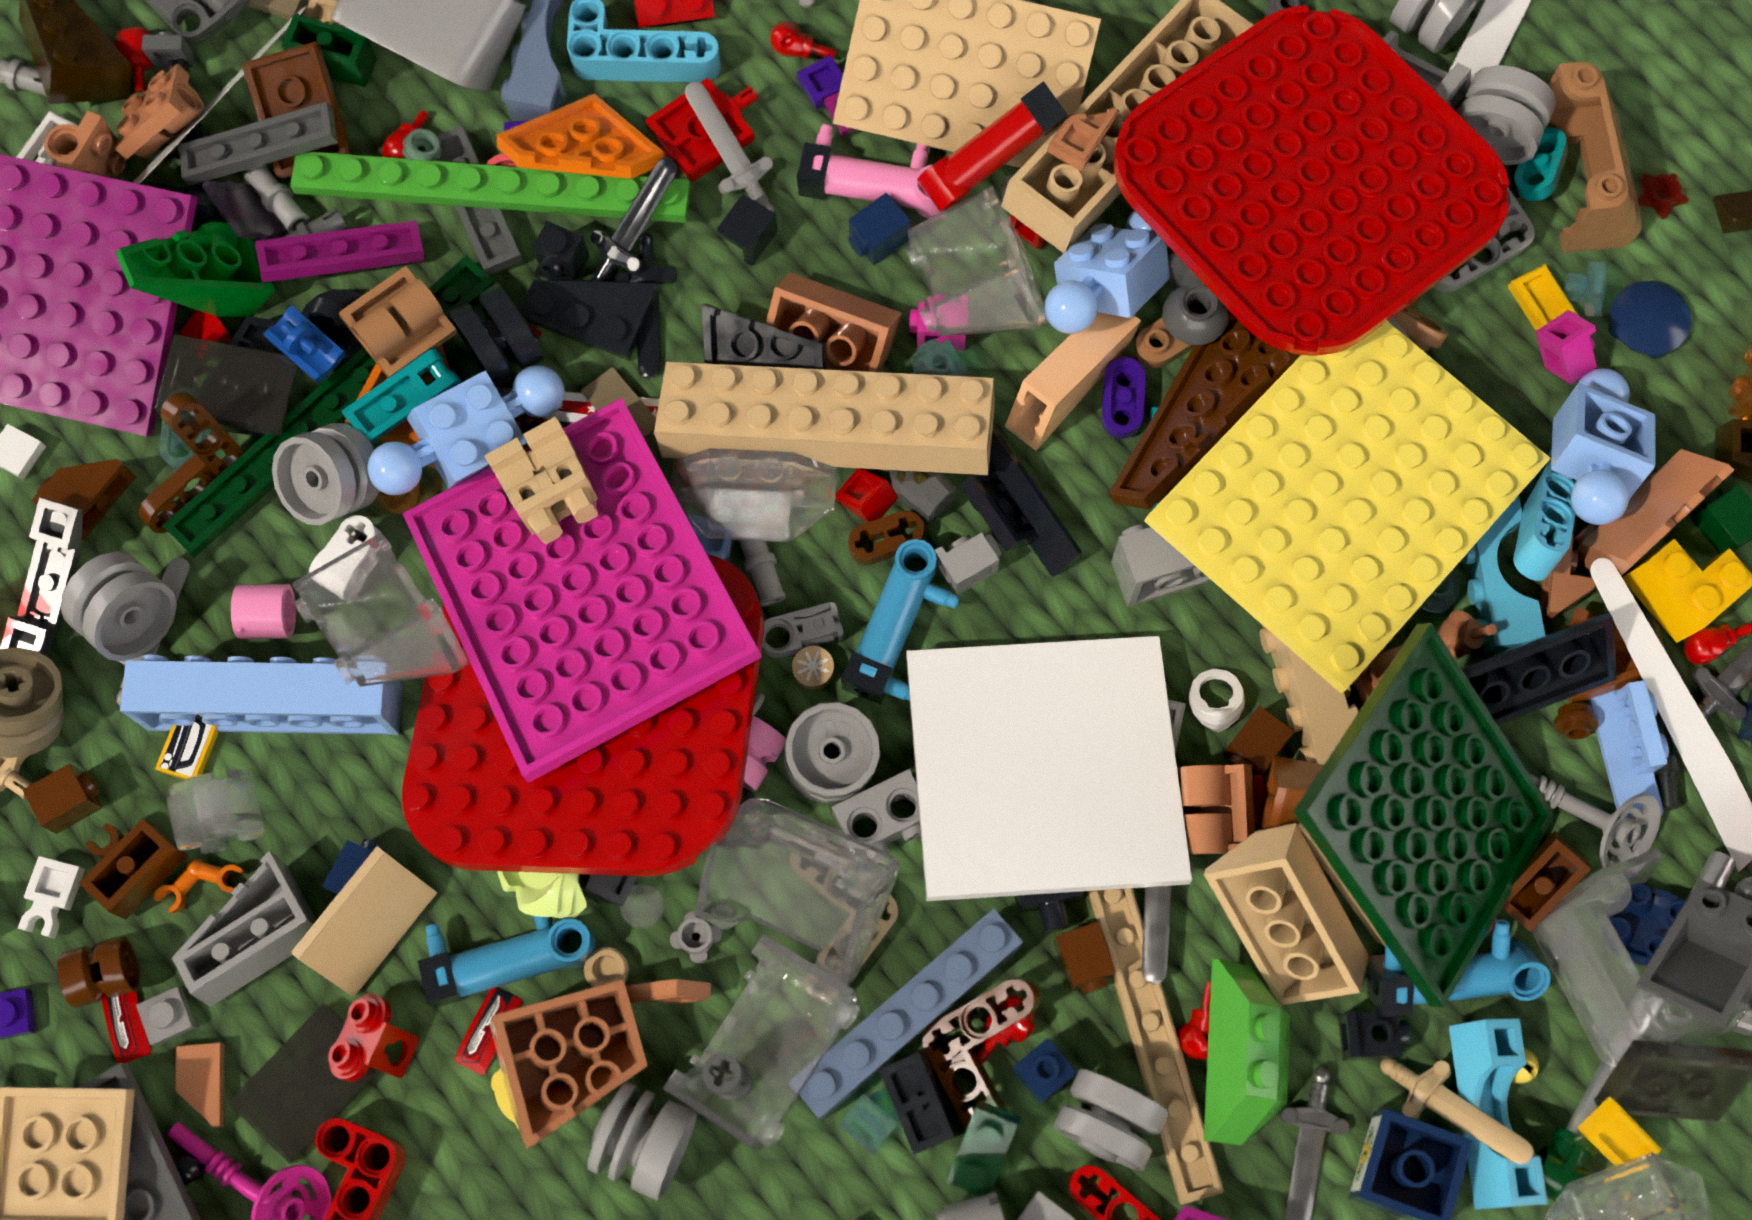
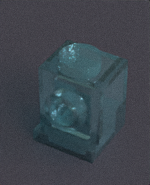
(933, 354)

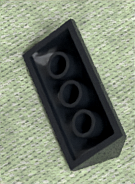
(1546, 669)

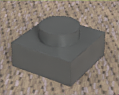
(165, 47)

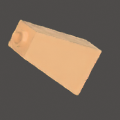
(1067, 377)

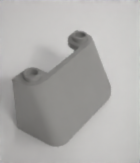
(449, 37)

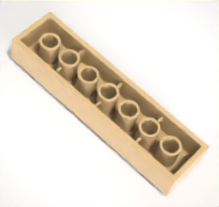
(1064, 201)
(829, 416)

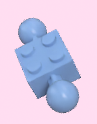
(1107, 274)
(464, 427)
(1602, 446)

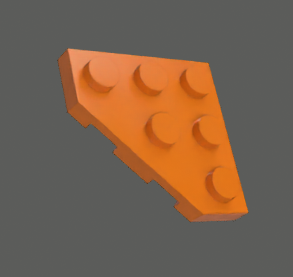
(581, 140)

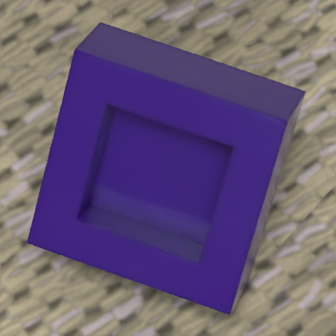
(820, 80)
(16, 1013)

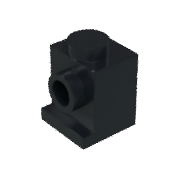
(559, 253)
(1357, 1038)

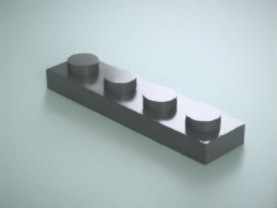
(257, 143)
(483, 225)

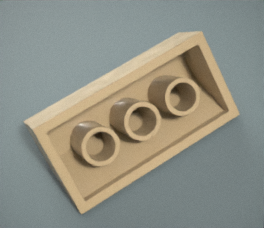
(1289, 917)

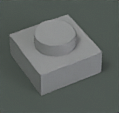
(166, 1016)

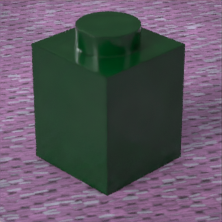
(1726, 519)

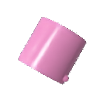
(263, 611)

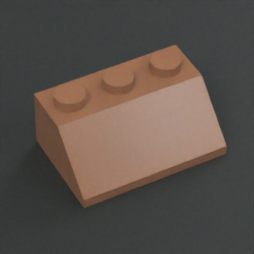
(853, 328)

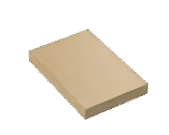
(364, 922)

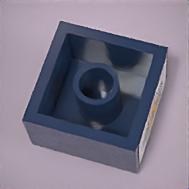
(1410, 1168)

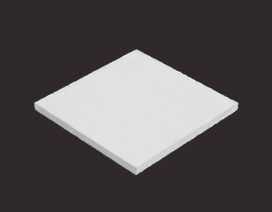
(1046, 769)

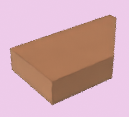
(1081, 137)
(669, 991)
(202, 1079)

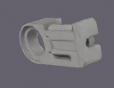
(806, 628)

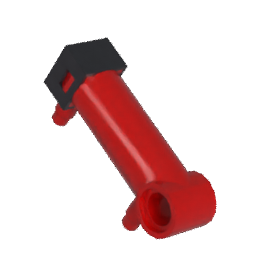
(992, 148)

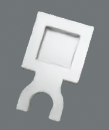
(51, 888)

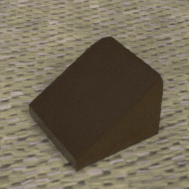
(1734, 211)

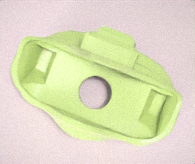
(545, 893)

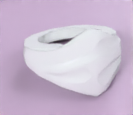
(1217, 718)

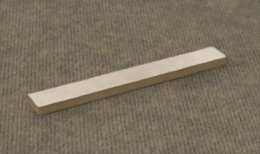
(1156, 1048)

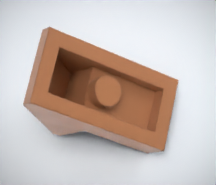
(1562, 588)

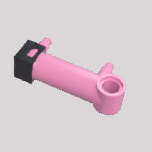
(862, 179)

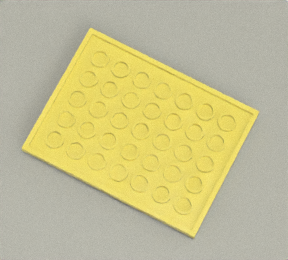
(1347, 498)

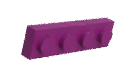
(339, 251)

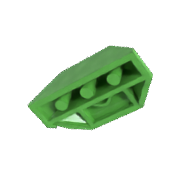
(1244, 1055)

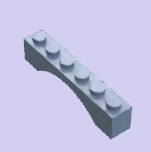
(534, 81)
(909, 1012)

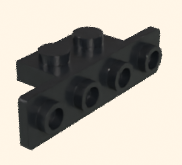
(1018, 509)

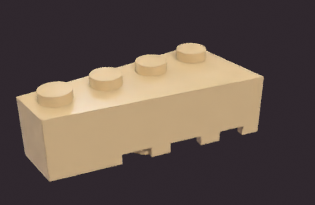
(1315, 706)

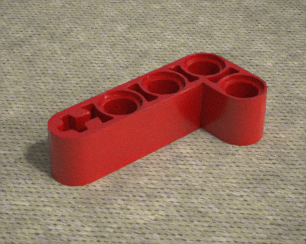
(360, 1171)

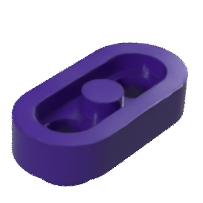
(1123, 400)

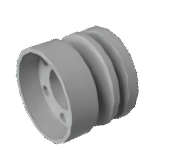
(641, 1140)

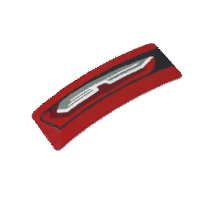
(125, 1027)
(478, 1044)

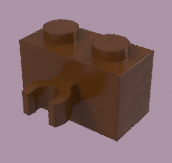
(131, 867)

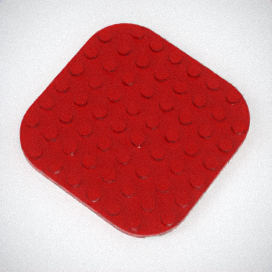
(1311, 179)
(619, 809)

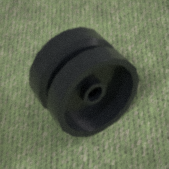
(500, 333)

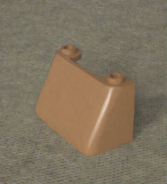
(1591, 119)

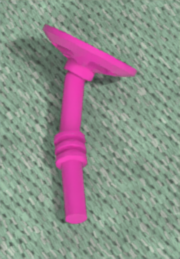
(267, 1204)

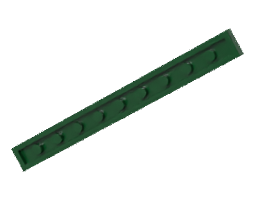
(251, 474)

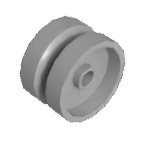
(1437, 19)
(1509, 111)
(324, 473)
(118, 606)
(827, 778)
(1112, 1115)

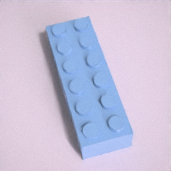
(257, 696)

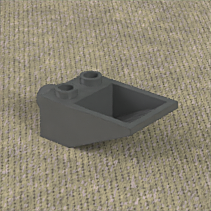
(1706, 955)

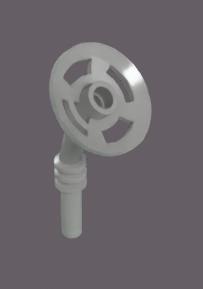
(1615, 826)

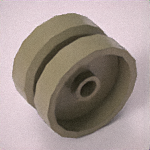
(28, 702)

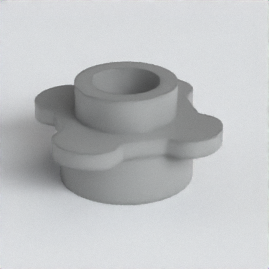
(696, 949)

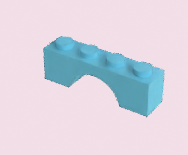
(1513, 614)
(1485, 1063)

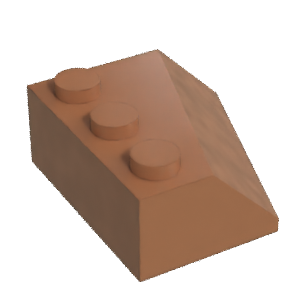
(1652, 511)
(566, 1055)

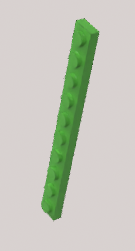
(479, 186)

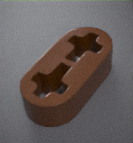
(883, 529)

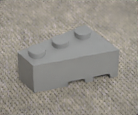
(247, 934)

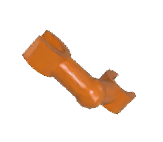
(196, 870)

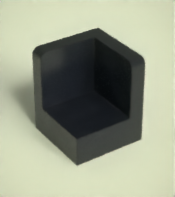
(749, 227)

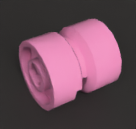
(763, 747)

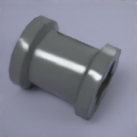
(727, 1064)

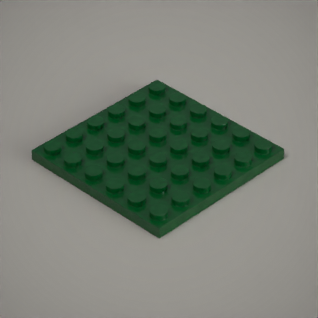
(1426, 814)

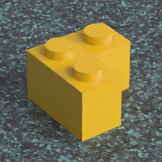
(1683, 594)

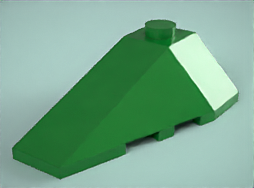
(199, 270)

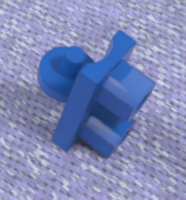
(305, 345)

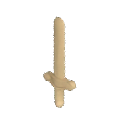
(1429, 1092)

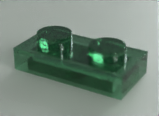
(983, 1149)

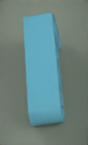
(607, 46)
(1545, 524)

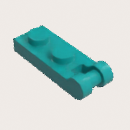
(393, 399)

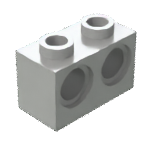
(876, 805)

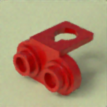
(365, 1039)

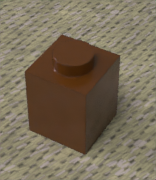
(1258, 741)
(63, 798)
(1085, 958)

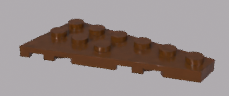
(1202, 404)

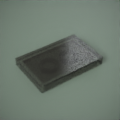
(232, 382)
(1677, 1080)
(297, 1088)

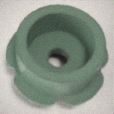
(423, 140)

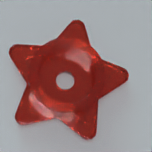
(1662, 183)

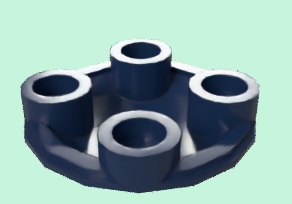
(1650, 318)
(1646, 921)

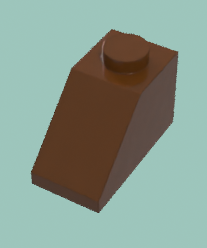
(89, 488)
(1546, 880)

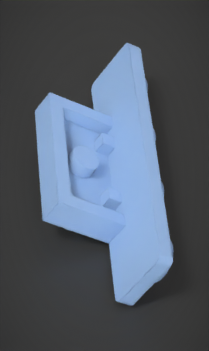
(1630, 741)

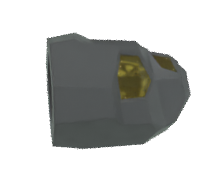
(923, 492)

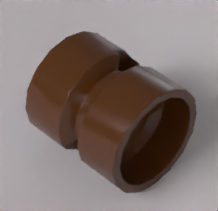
(90, 973)

